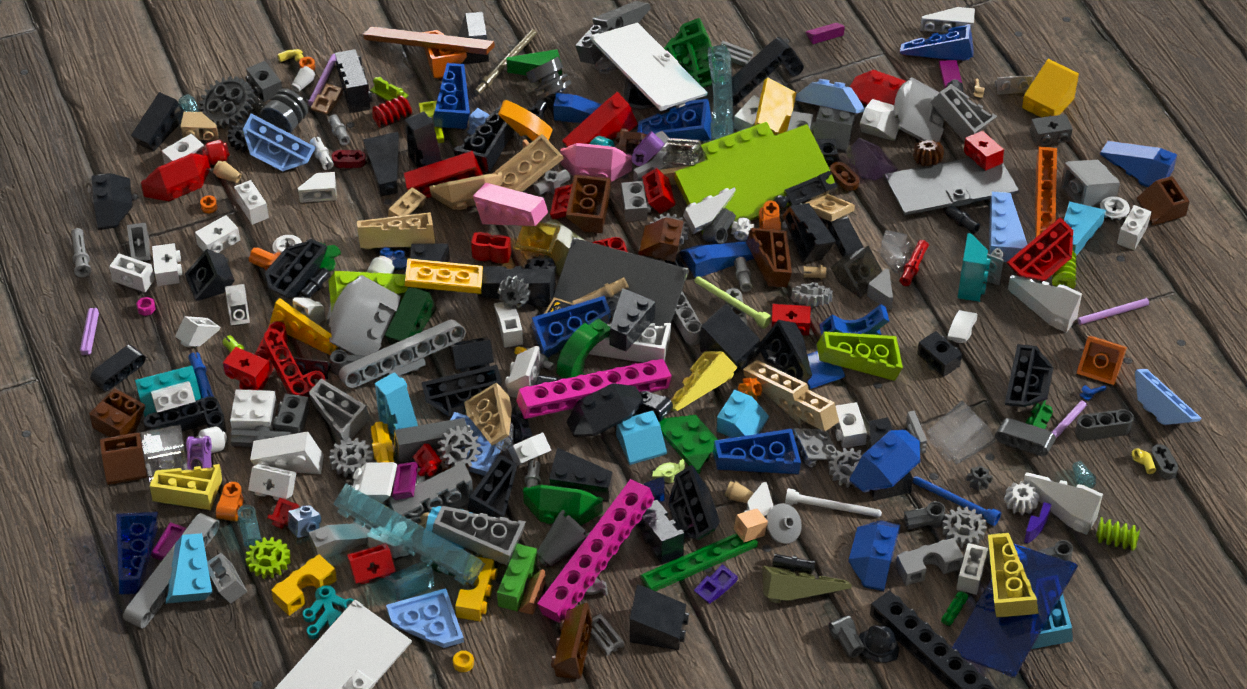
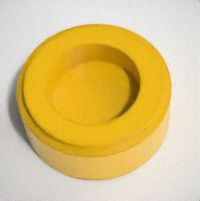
(463, 661)

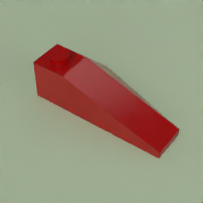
(604, 122)

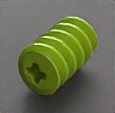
(1066, 274)
(1117, 534)

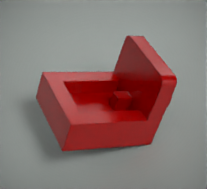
(427, 460)
(280, 515)

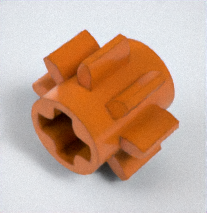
(750, 387)

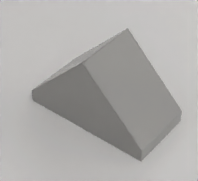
(139, 241)
(880, 289)

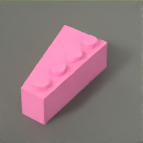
(508, 207)

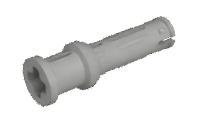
(80, 256)

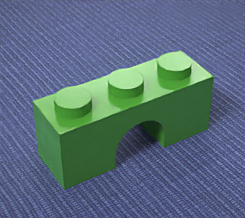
(519, 569)

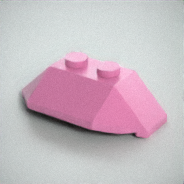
(596, 161)

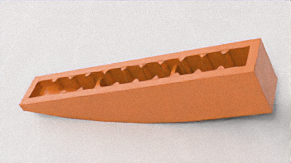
(1045, 188)

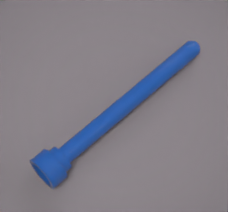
(991, 516)

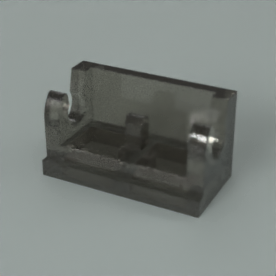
(682, 152)

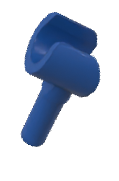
(1088, 393)

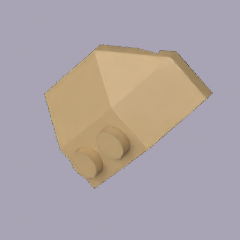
(460, 193)

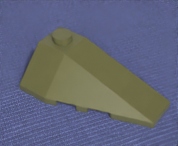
(785, 585)

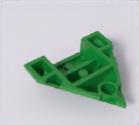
(691, 50)

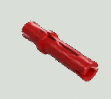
(911, 268)

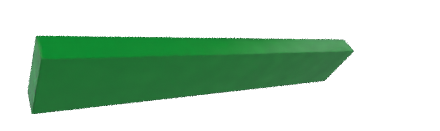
(696, 562)

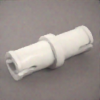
(322, 153)

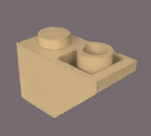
(199, 126)

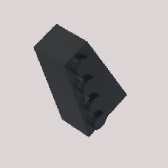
(487, 141)
(540, 282)

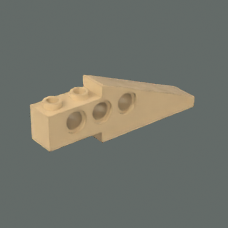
(794, 396)

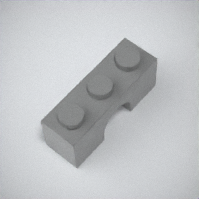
(942, 554)

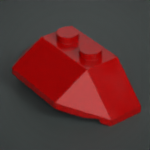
(876, 86)
(176, 178)
(1045, 253)

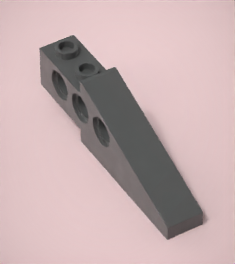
(614, 19)

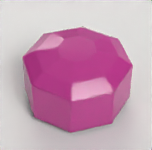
(145, 306)

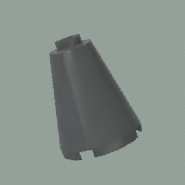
(561, 540)

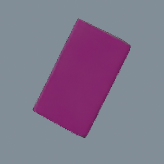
(825, 33)

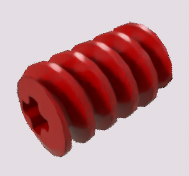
(391, 109)

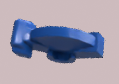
(397, 257)

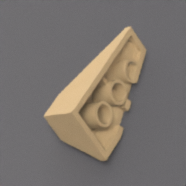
(491, 413)

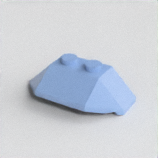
(831, 95)
(275, 145)
(1161, 400)

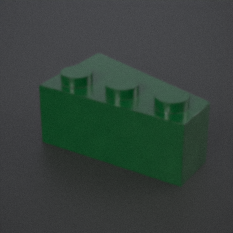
(411, 315)

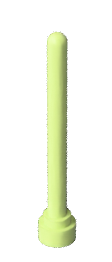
(762, 319)

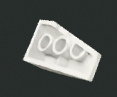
(1053, 304)
(1073, 505)

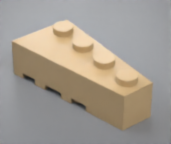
(396, 231)

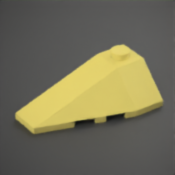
(707, 373)

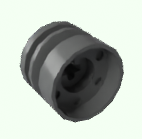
(548, 78)
(285, 110)

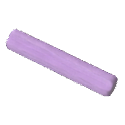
(89, 331)

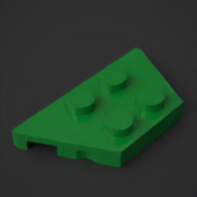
(689, 439)

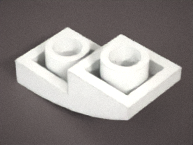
(962, 326)

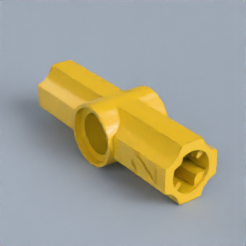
(382, 444)

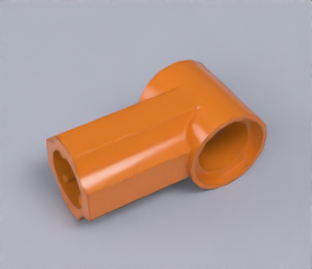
(262, 258)

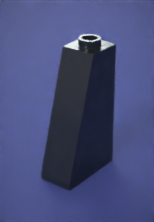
(383, 158)

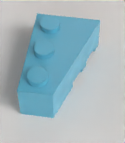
(1084, 222)
(394, 403)
(189, 571)

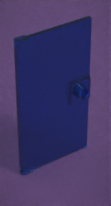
(1006, 641)

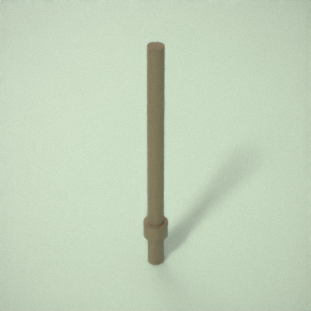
(487, 81)

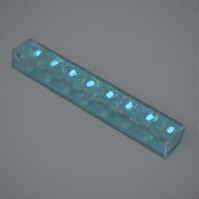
(408, 534)

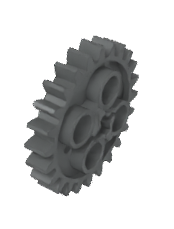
(227, 101)

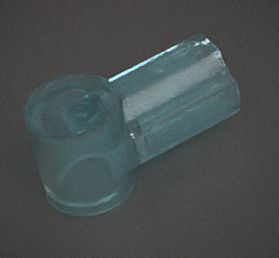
(249, 526)

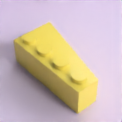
(1010, 584)

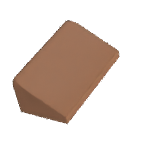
(533, 593)

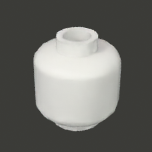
(381, 265)
(217, 437)

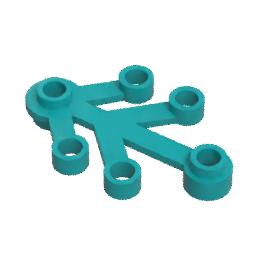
(329, 615)

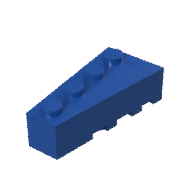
(556, 327)

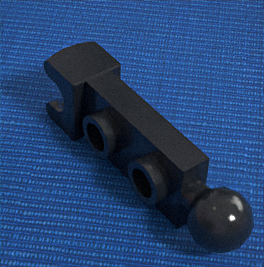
(806, 191)

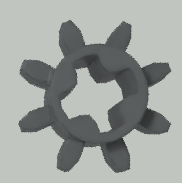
(979, 478)

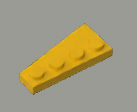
(302, 327)

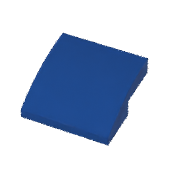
(822, 372)

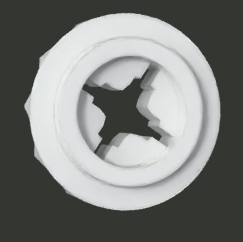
(1121, 205)
(281, 242)

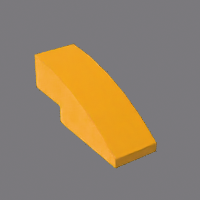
(524, 121)

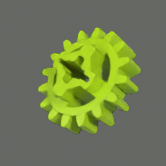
(270, 557)

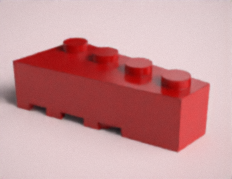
(444, 171)

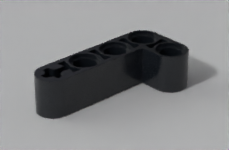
(189, 416)

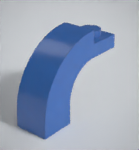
(866, 325)

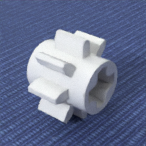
(741, 228)

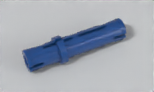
(200, 373)

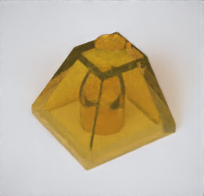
(538, 238)

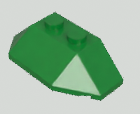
(549, 501)

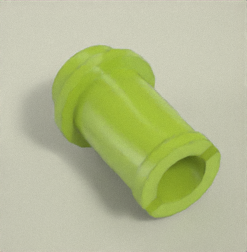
(232, 344)

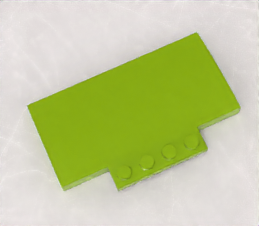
(755, 165)

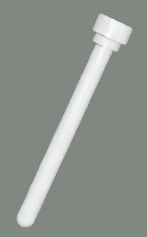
(794, 497)

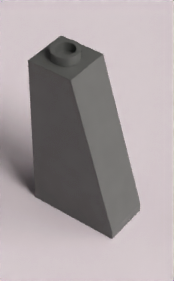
(411, 439)

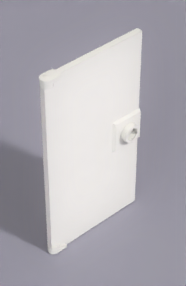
(648, 66)
(349, 654)

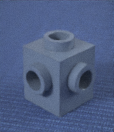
(303, 520)

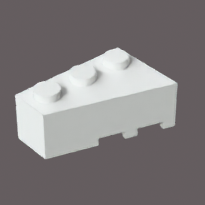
(289, 452)

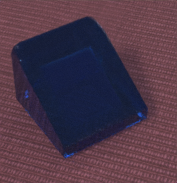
(657, 488)

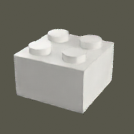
(253, 409)

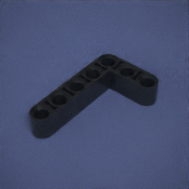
(762, 65)

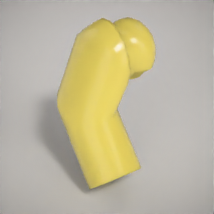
(297, 54)
(1145, 459)

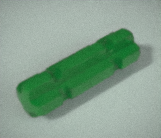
(954, 608)

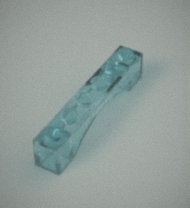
(721, 75)

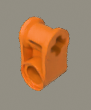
(769, 218)
(229, 502)

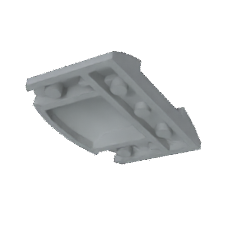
(916, 112)
(362, 316)

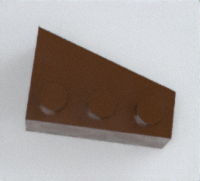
(771, 254)

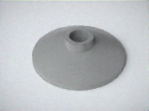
(777, 523)

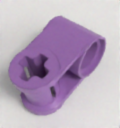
(648, 147)
(198, 453)

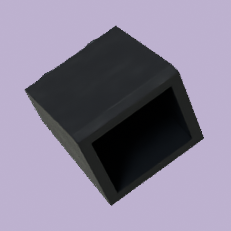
(730, 335)
(657, 619)

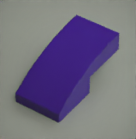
(1037, 524)
(716, 585)

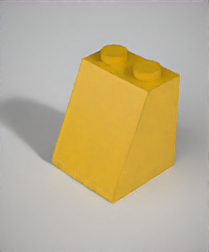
(1051, 90)

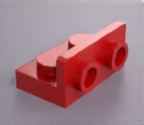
(560, 201)

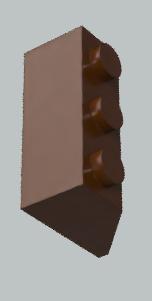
(589, 202)
(573, 642)

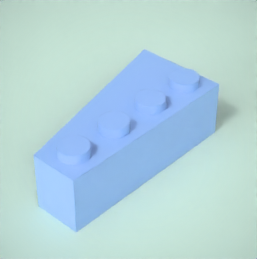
(1005, 226)

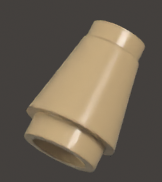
(227, 172)
(738, 492)

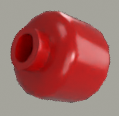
(216, 151)

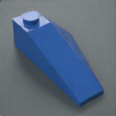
(953, 45)
(573, 108)
(686, 122)
(1141, 161)
(714, 257)

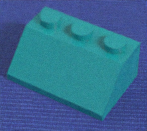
(973, 270)
(163, 380)

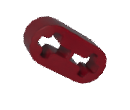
(348, 158)

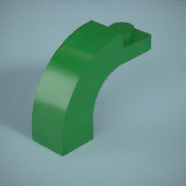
(579, 346)

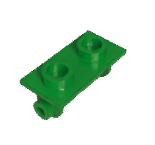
(1040, 413)

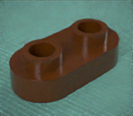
(623, 143)
(847, 178)

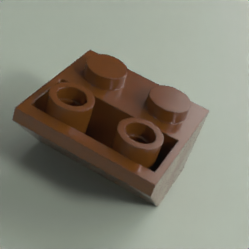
(1164, 200)
(117, 414)
(123, 458)

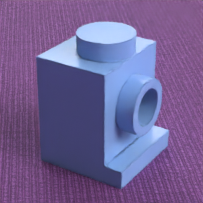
(475, 119)

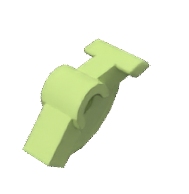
(668, 471)

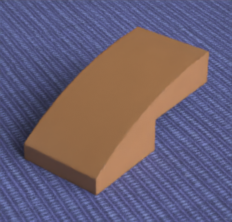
(328, 99)

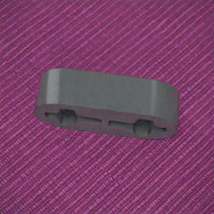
(1167, 461)

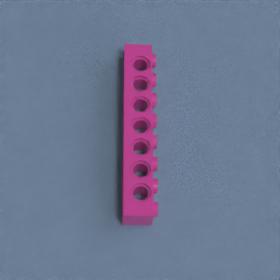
(565, 393)
(596, 551)

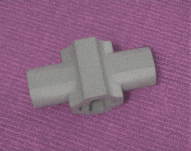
(551, 181)

